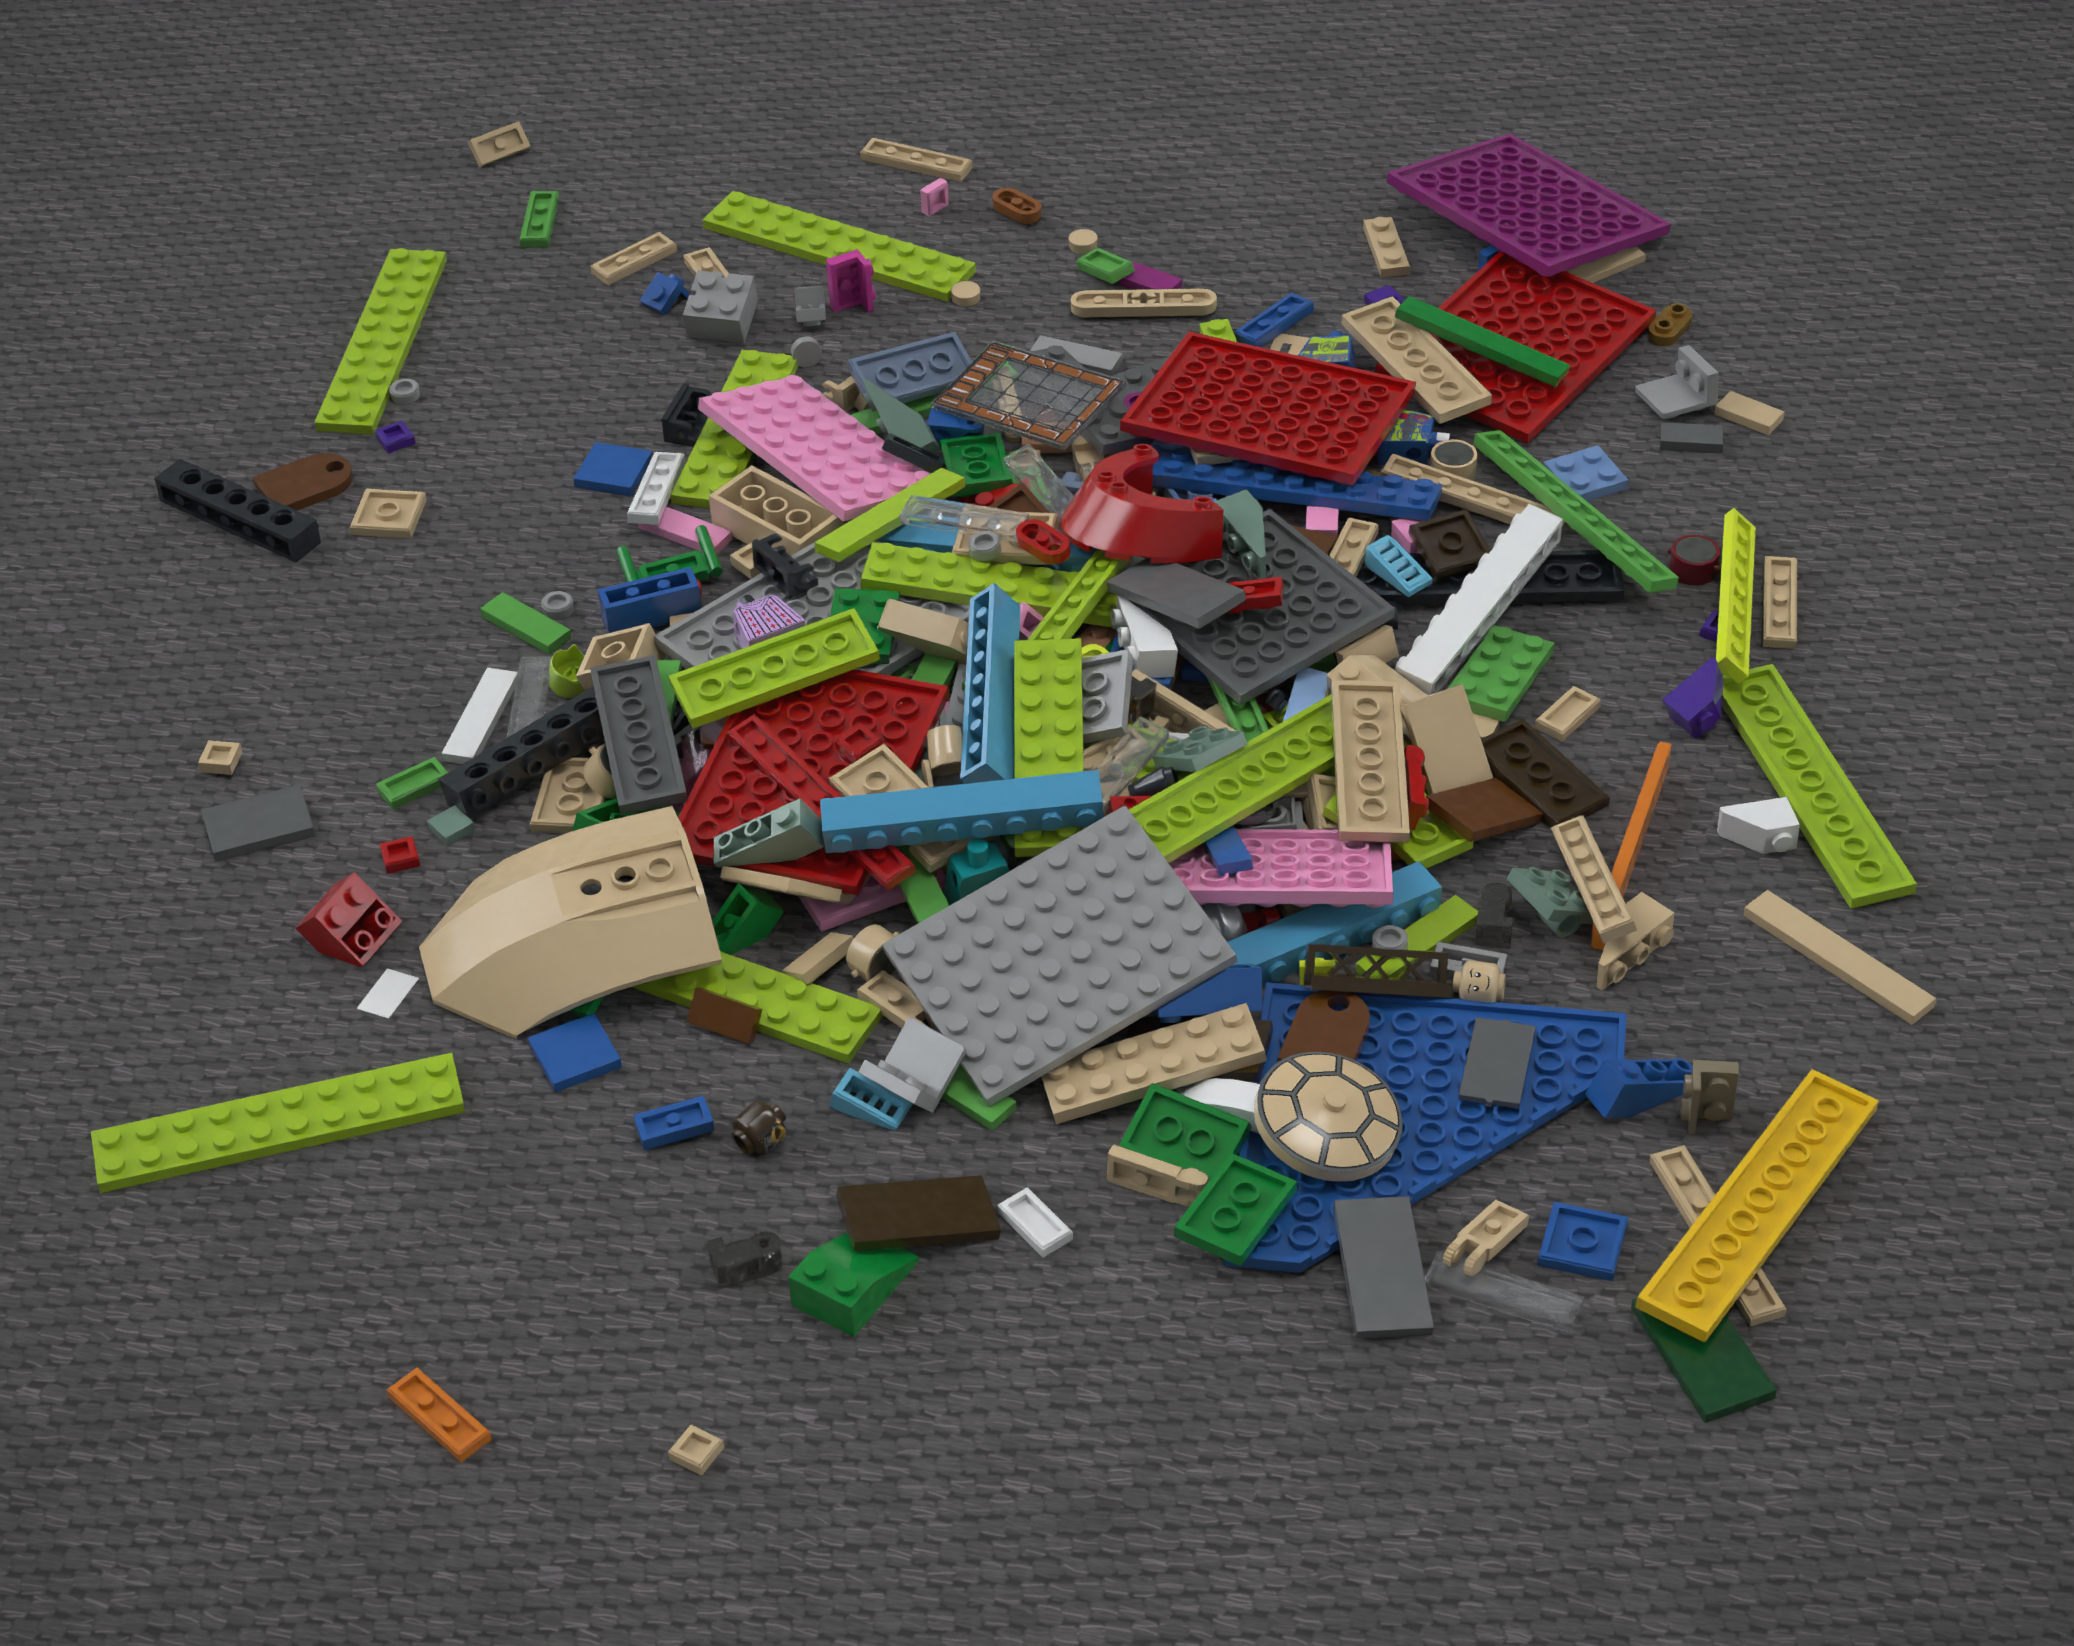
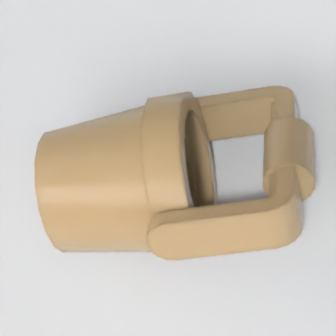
(943, 753)

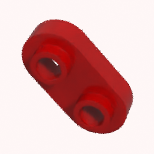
(1043, 541)

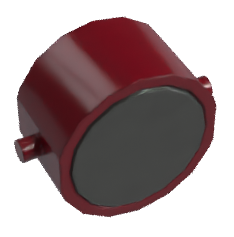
(1695, 559)

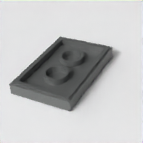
(257, 822)

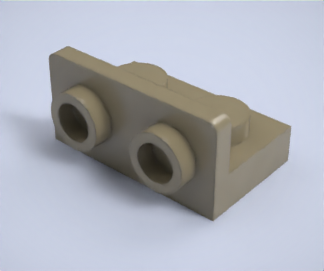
(1709, 1092)

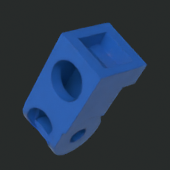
(951, 426)

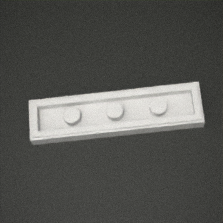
(656, 488)
(480, 716)

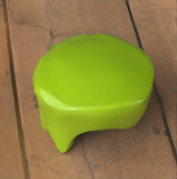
(563, 672)

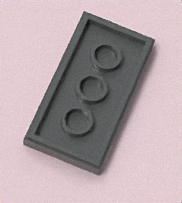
(1176, 591)
(1382, 1267)

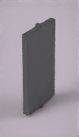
(1497, 1063)

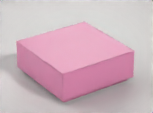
(934, 197)

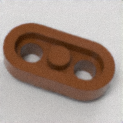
(1017, 205)

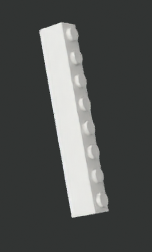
(1481, 600)

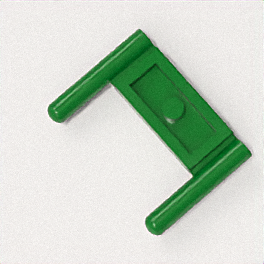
(702, 563)

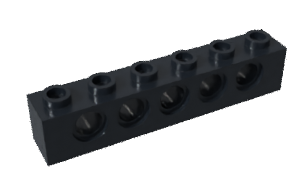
(238, 510)
(524, 755)

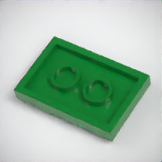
(978, 460)
(869, 606)
(1184, 1131)
(1235, 1209)

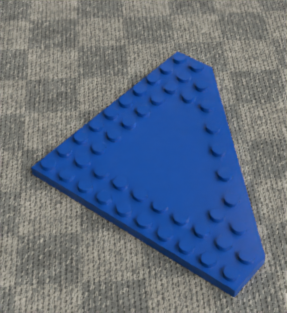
(1421, 1055)

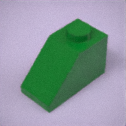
(745, 918)

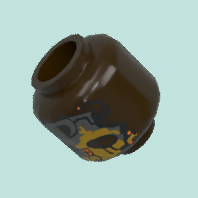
(759, 1128)

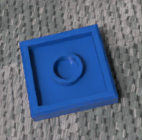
(613, 469)
(574, 1052)
(1583, 1241)

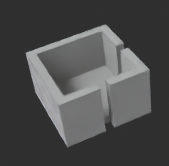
(720, 306)

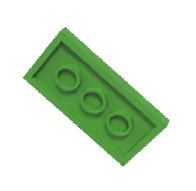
(1502, 671)

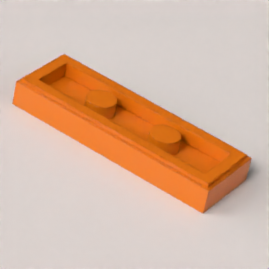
(439, 1414)

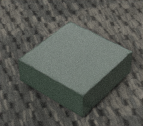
(451, 825)

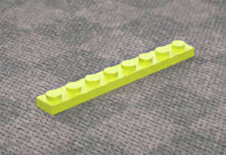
(1736, 596)

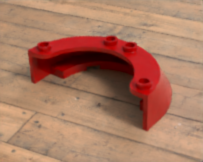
(1123, 517)

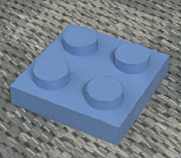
(1588, 473)

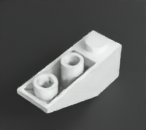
(1146, 639)

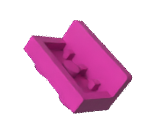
(850, 281)

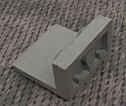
(1687, 391)
(917, 1065)

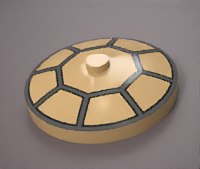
(1328, 1116)

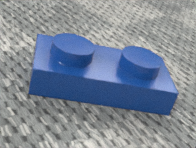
(673, 1122)

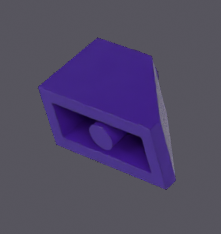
(1697, 699)

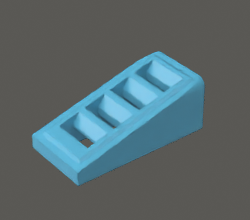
(1388, 550)
(854, 1106)

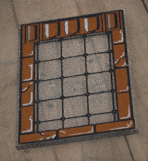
(1029, 395)

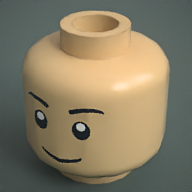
(1480, 982)

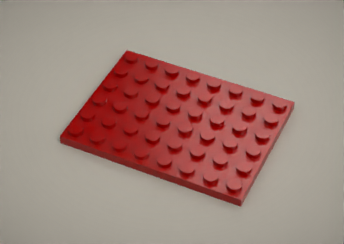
(1551, 315)
(1269, 407)
(809, 721)

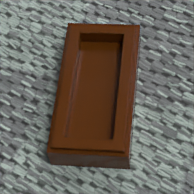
(724, 1015)

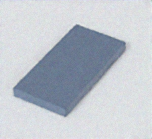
(913, 368)

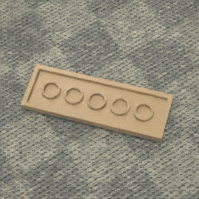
(1415, 355)
(1369, 761)
(1163, 1057)

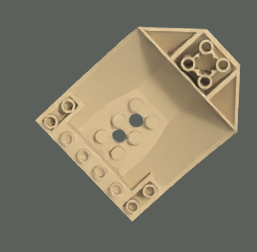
(536, 945)

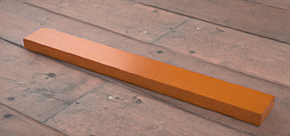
(1638, 825)

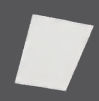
(387, 993)

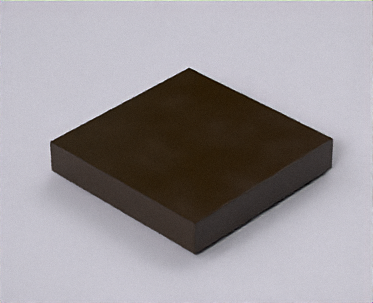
(1449, 543)

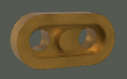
(1670, 325)

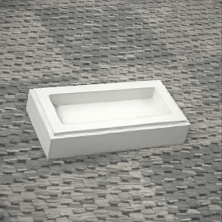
(1035, 1222)

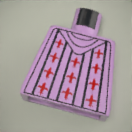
(763, 619)

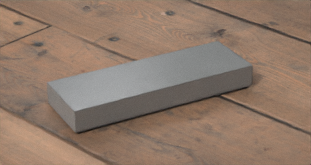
(1088, 356)

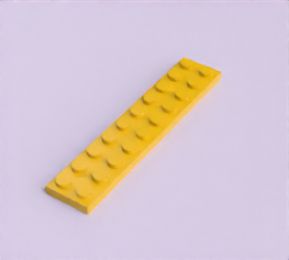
(1756, 1206)

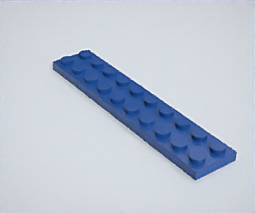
(1369, 494)

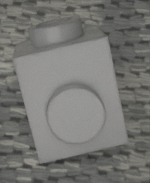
(810, 305)

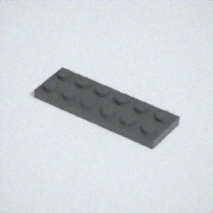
(1104, 430)
(638, 735)

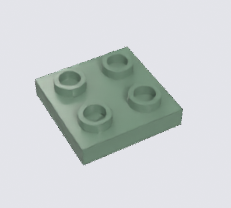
(1199, 749)
(1553, 897)

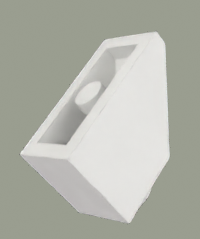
(1760, 825)

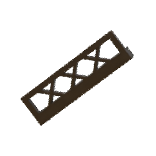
(1376, 984)

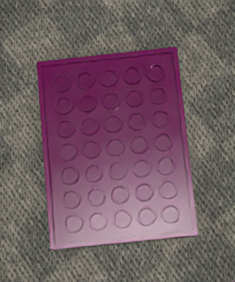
(1528, 204)

